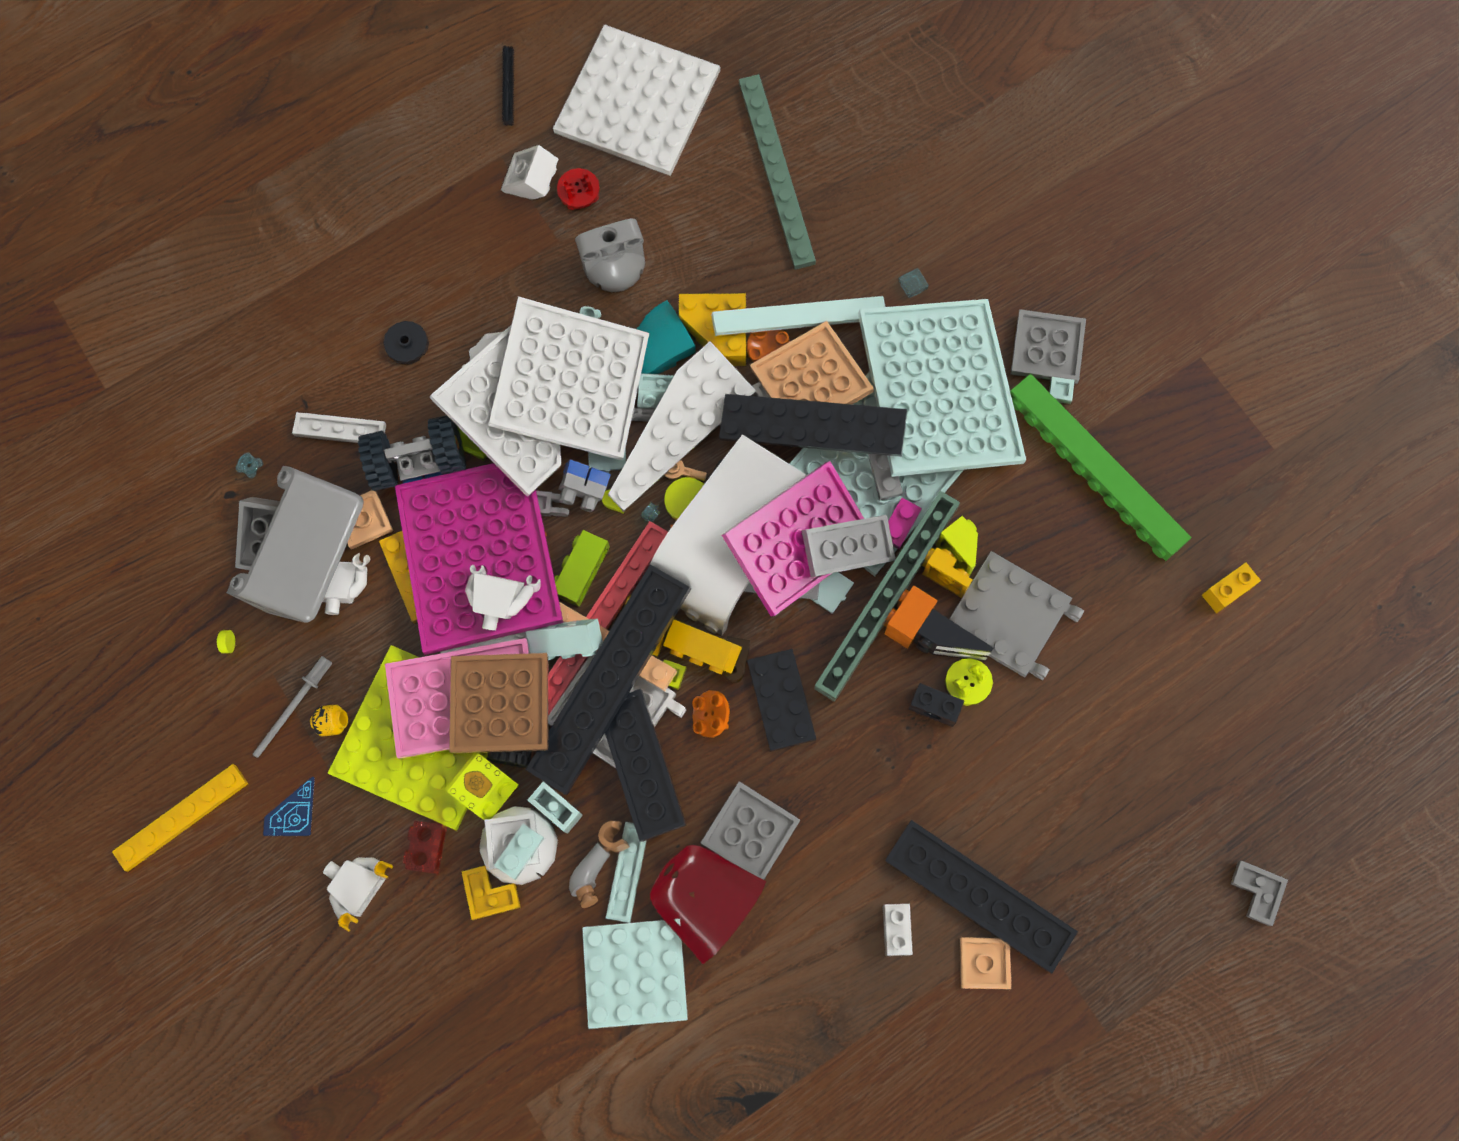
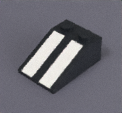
(945, 638)

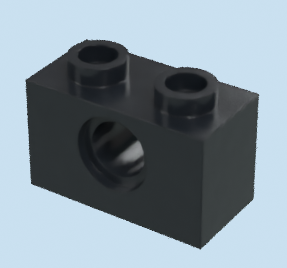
(936, 705)

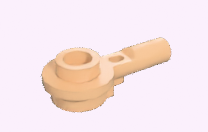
(679, 471)

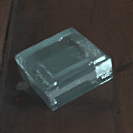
(913, 283)

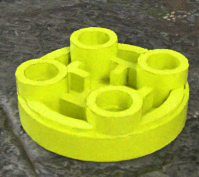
(680, 495)

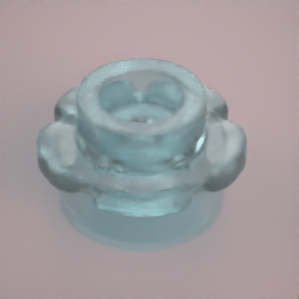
(650, 512)

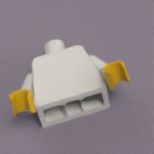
(354, 886)

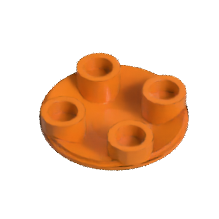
(764, 342)

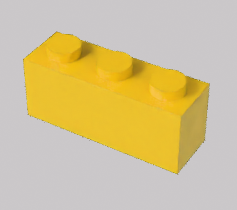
(702, 647)

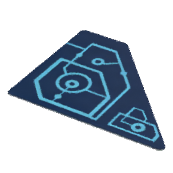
(293, 815)

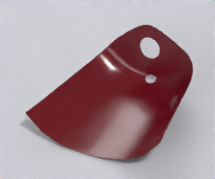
(721, 900)

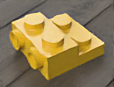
(940, 569)

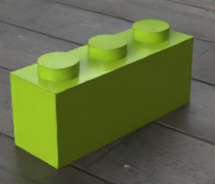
(581, 567)

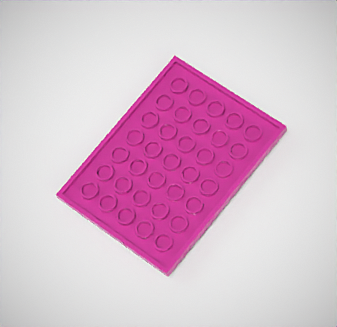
(465, 522)

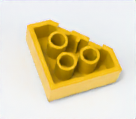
(696, 313)

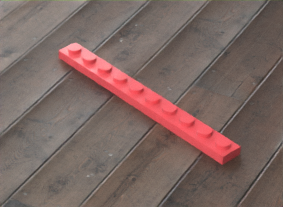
(609, 605)

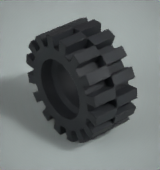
(512, 758)

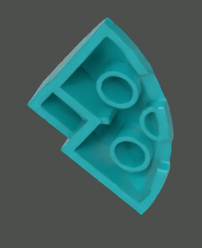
(666, 341)

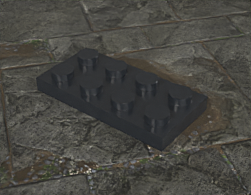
(781, 700)

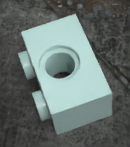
(555, 807)

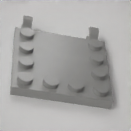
(1013, 613)

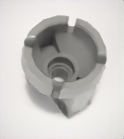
(612, 255)

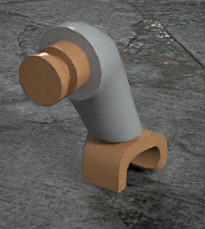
(583, 877)

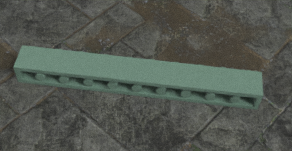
(886, 596)

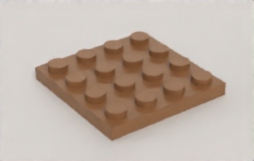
(499, 703)

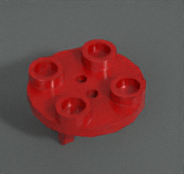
(569, 191)

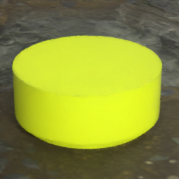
(226, 641)

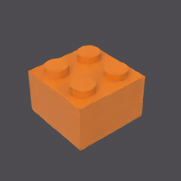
(911, 613)

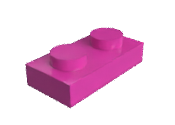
(902, 521)

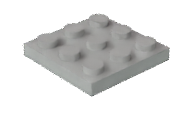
(1048, 345)
(750, 831)

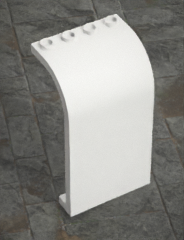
(694, 545)

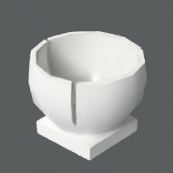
(500, 832)

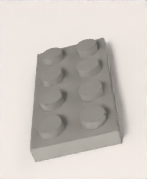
(848, 545)

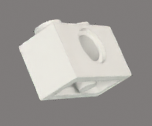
(897, 929)

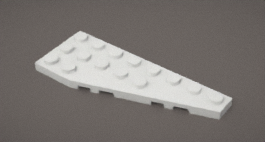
(680, 422)

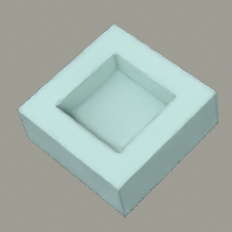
(1062, 389)

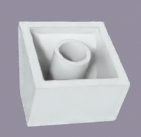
(530, 173)

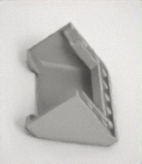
(299, 547)

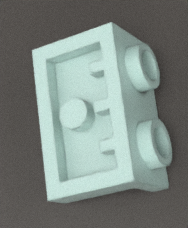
(651, 389)

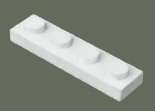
(334, 427)

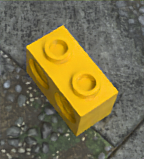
(1231, 587)

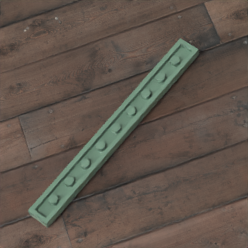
(777, 172)

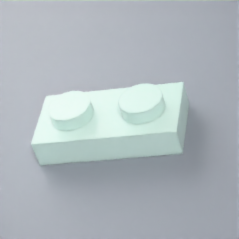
(519, 852)

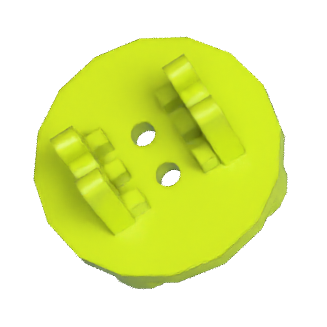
(976, 673)

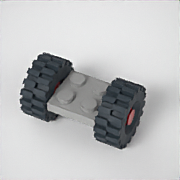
(380, 456)

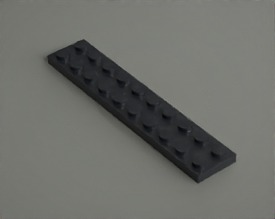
(608, 679)

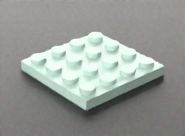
(634, 974)

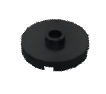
(410, 351)

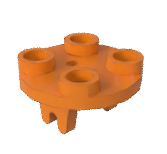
(710, 714)

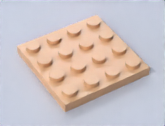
(813, 370)

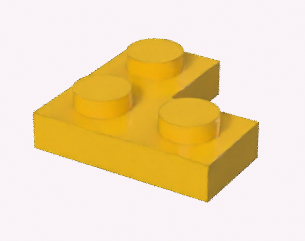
(484, 900)

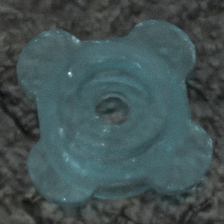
(247, 459)

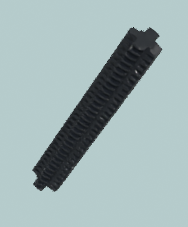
(507, 88)

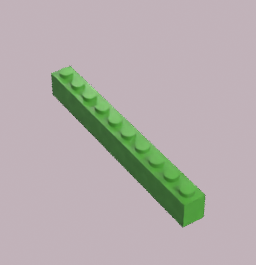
(1098, 468)

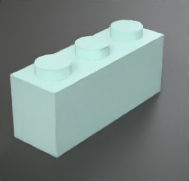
(566, 639)

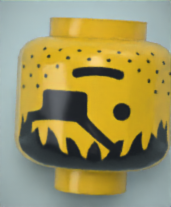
(329, 720)

